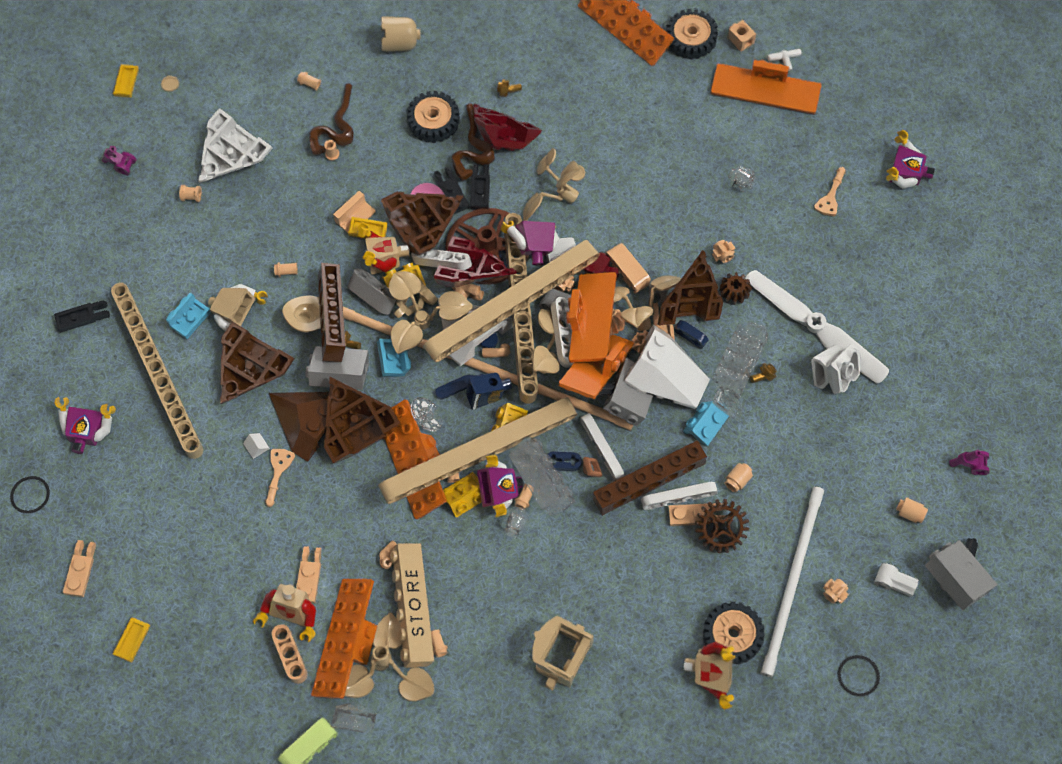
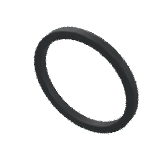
(40, 507)
(871, 662)

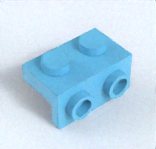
(187, 316)
(391, 362)
(705, 422)

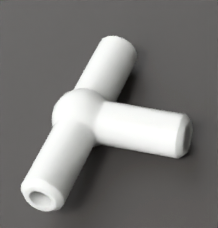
(785, 55)

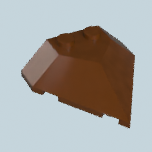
(420, 218)
(693, 295)
(248, 362)
(302, 419)
(355, 421)

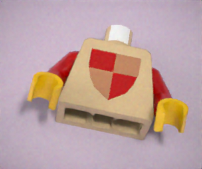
(381, 252)
(291, 606)
(714, 671)

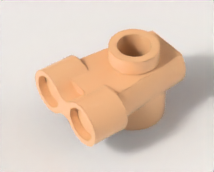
(470, 290)

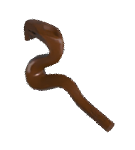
(343, 139)
(486, 157)

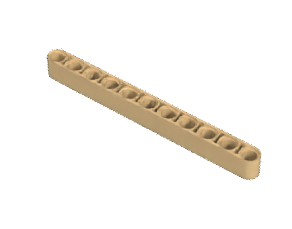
(510, 301)
(523, 315)
(158, 377)
(476, 450)

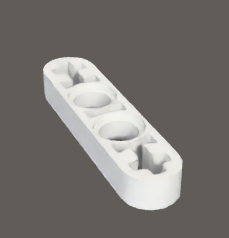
(444, 258)
(560, 331)
(602, 446)
(679, 495)

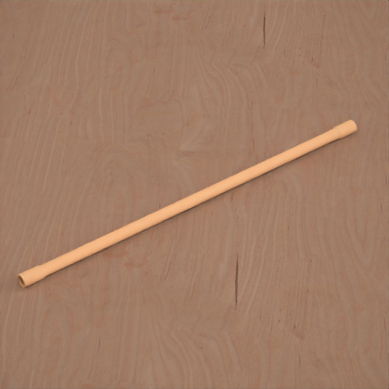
(351, 315)

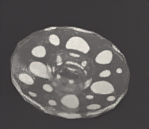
(426, 414)

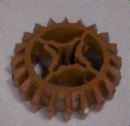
(715, 532)

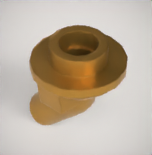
(504, 87)
(351, 344)
(768, 371)

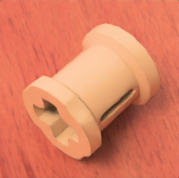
(190, 193)

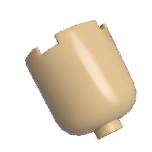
(400, 34)

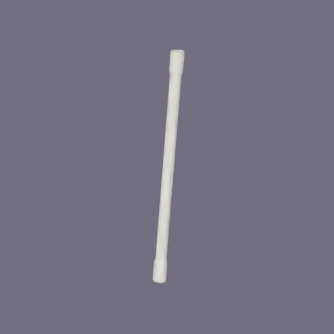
(771, 657)

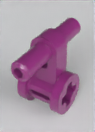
(112, 156)
(975, 460)

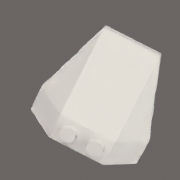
(667, 371)

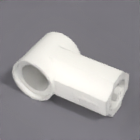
(892, 579)

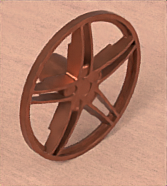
(486, 237)

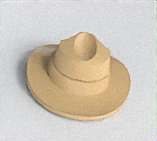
(303, 313)

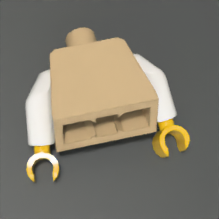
(234, 304)

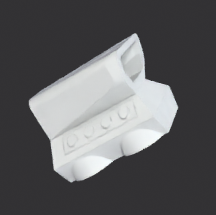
(837, 367)

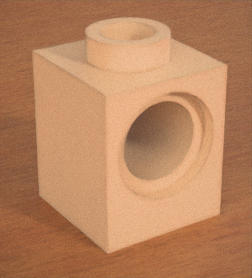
(741, 35)

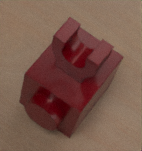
(601, 265)

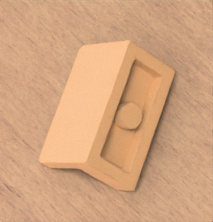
(354, 207)

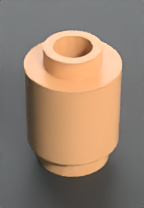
(738, 477)
(911, 510)

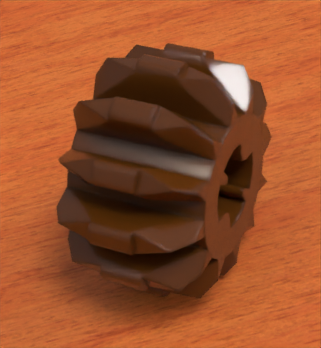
(742, 291)

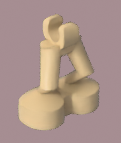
(425, 296)

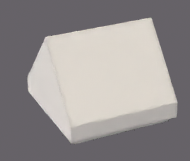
(255, 445)

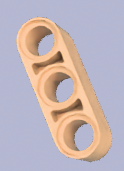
(629, 267)
(283, 647)

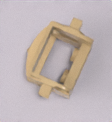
(544, 642)

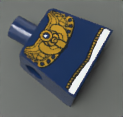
(486, 389)

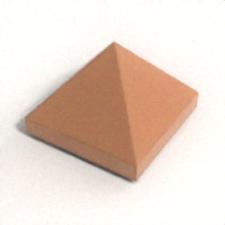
(587, 469)

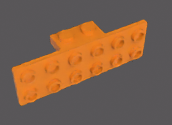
(630, 26)
(766, 85)
(591, 317)
(592, 376)
(409, 449)
(347, 639)

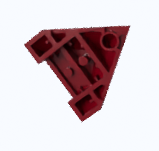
(503, 130)
(483, 267)

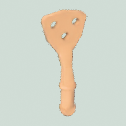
(830, 198)
(278, 469)

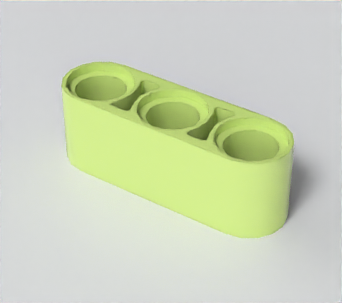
(312, 741)

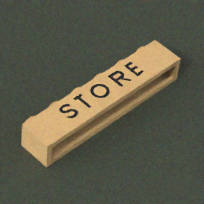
(412, 605)

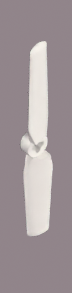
(827, 333)

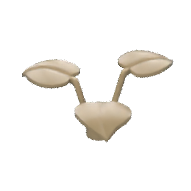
(564, 190)
(640, 316)
(407, 335)
(543, 359)
(416, 684)

